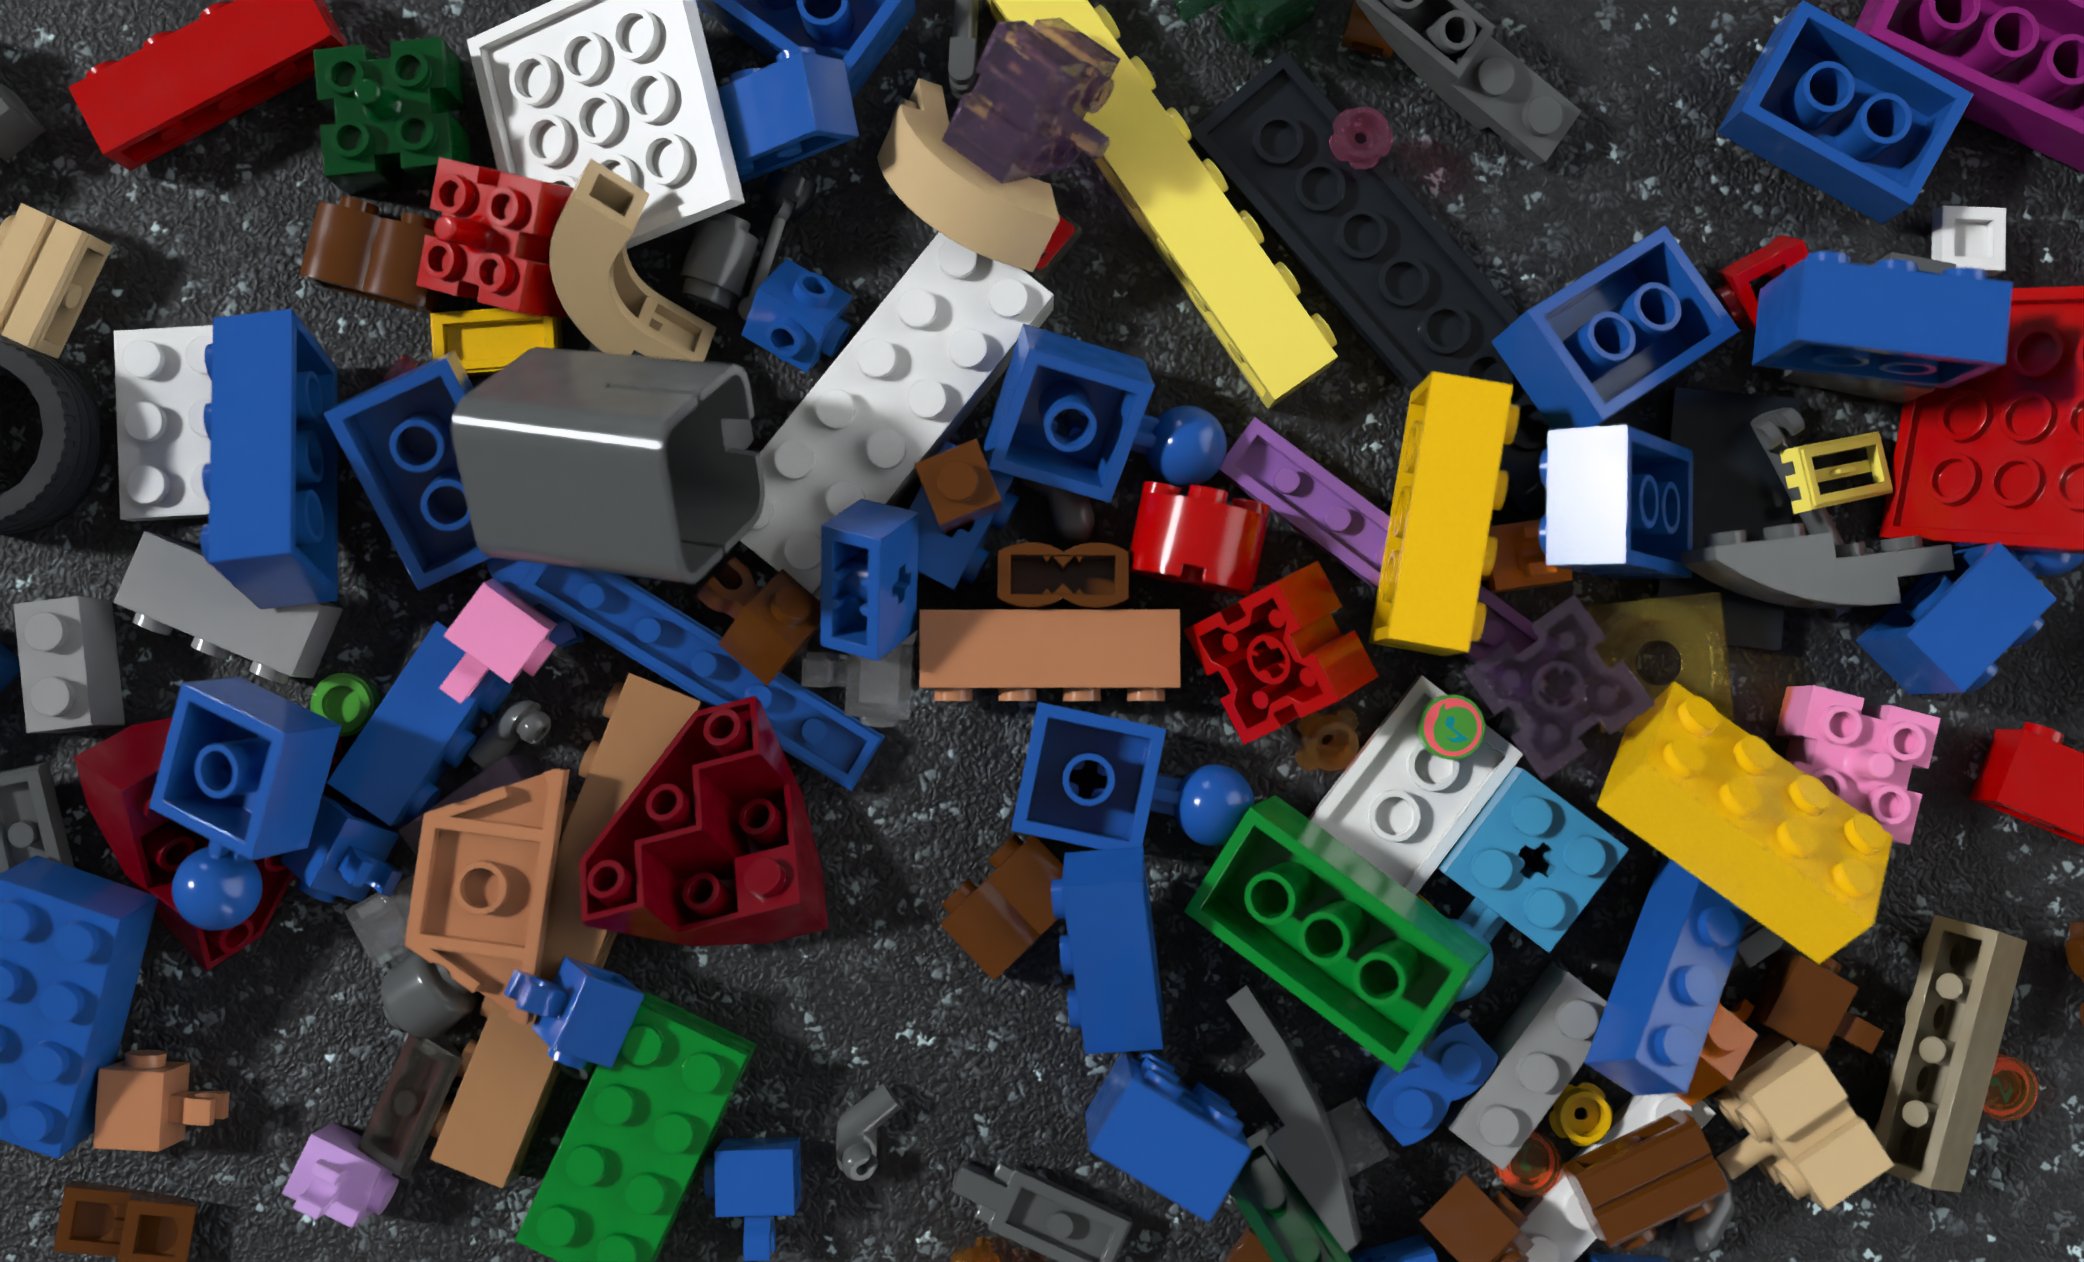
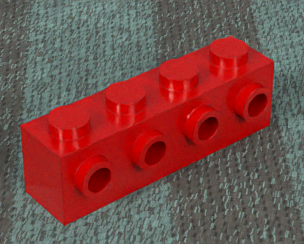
(202, 75)

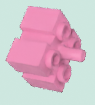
(1860, 751)

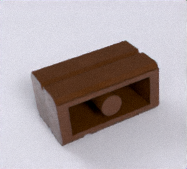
(1646, 1180)

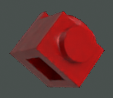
(1768, 261)

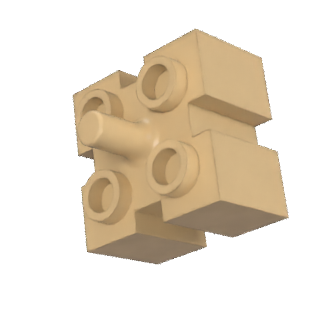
(1797, 1125)

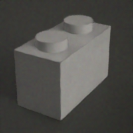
(69, 665)

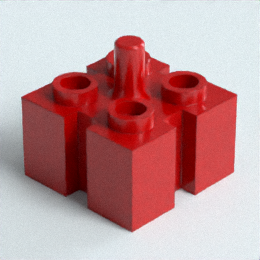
(493, 238)
(1281, 653)

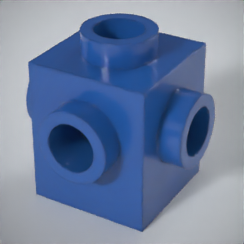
(798, 316)

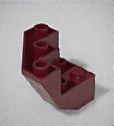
(710, 842)
(150, 847)

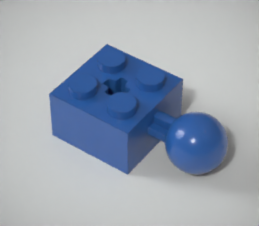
(1091, 445)
(1964, 618)
(249, 780)
(1204, 802)

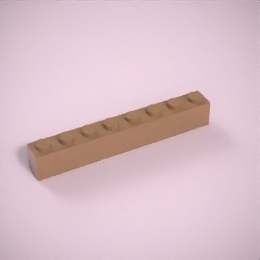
(508, 1068)

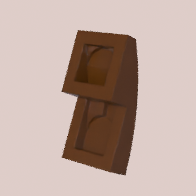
(124, 1223)

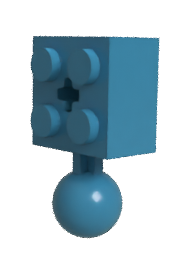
(1539, 899)

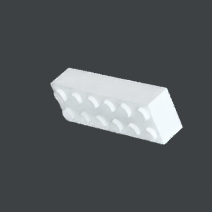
(891, 398)

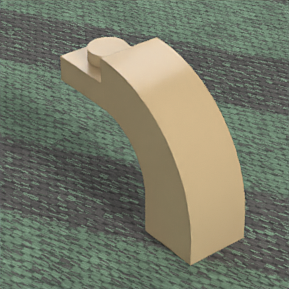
(958, 197)
(601, 285)

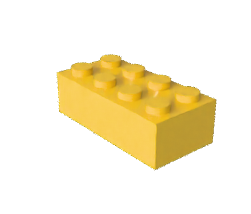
(1443, 515)
(1748, 823)

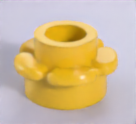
(1596, 1120)

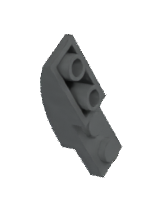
(1473, 72)
(1811, 569)

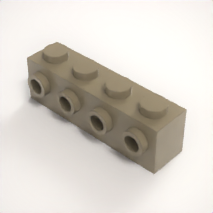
(1948, 1052)

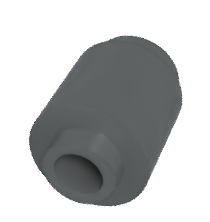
(718, 261)

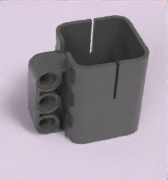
(610, 462)

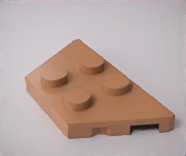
(489, 885)

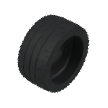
(69, 447)

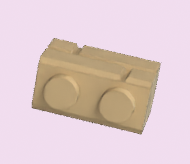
(45, 278)

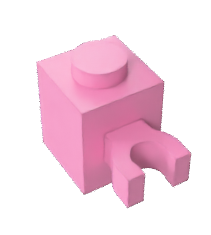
(499, 635)

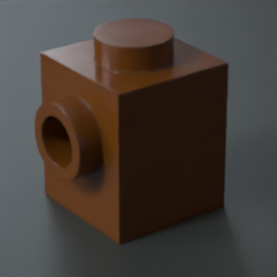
(1478, 1226)

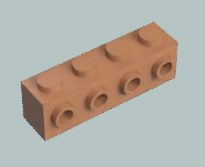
(1049, 651)

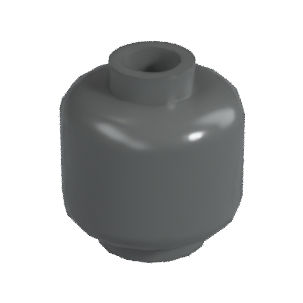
(424, 998)

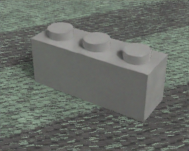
(178, 589)
(1536, 1060)

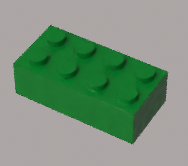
(1336, 931)
(637, 1139)

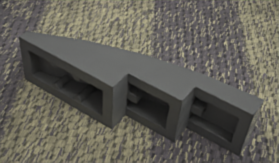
(1306, 1140)

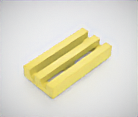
(1808, 478)

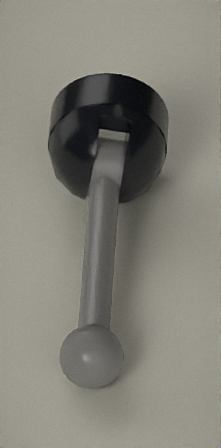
(787, 199)

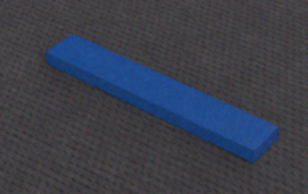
(692, 659)

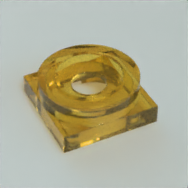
(1688, 623)

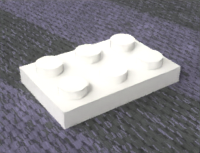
(161, 422)
(1405, 804)

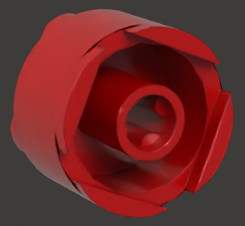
(1198, 538)

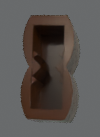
(369, 254)
(1081, 577)
(1007, 908)

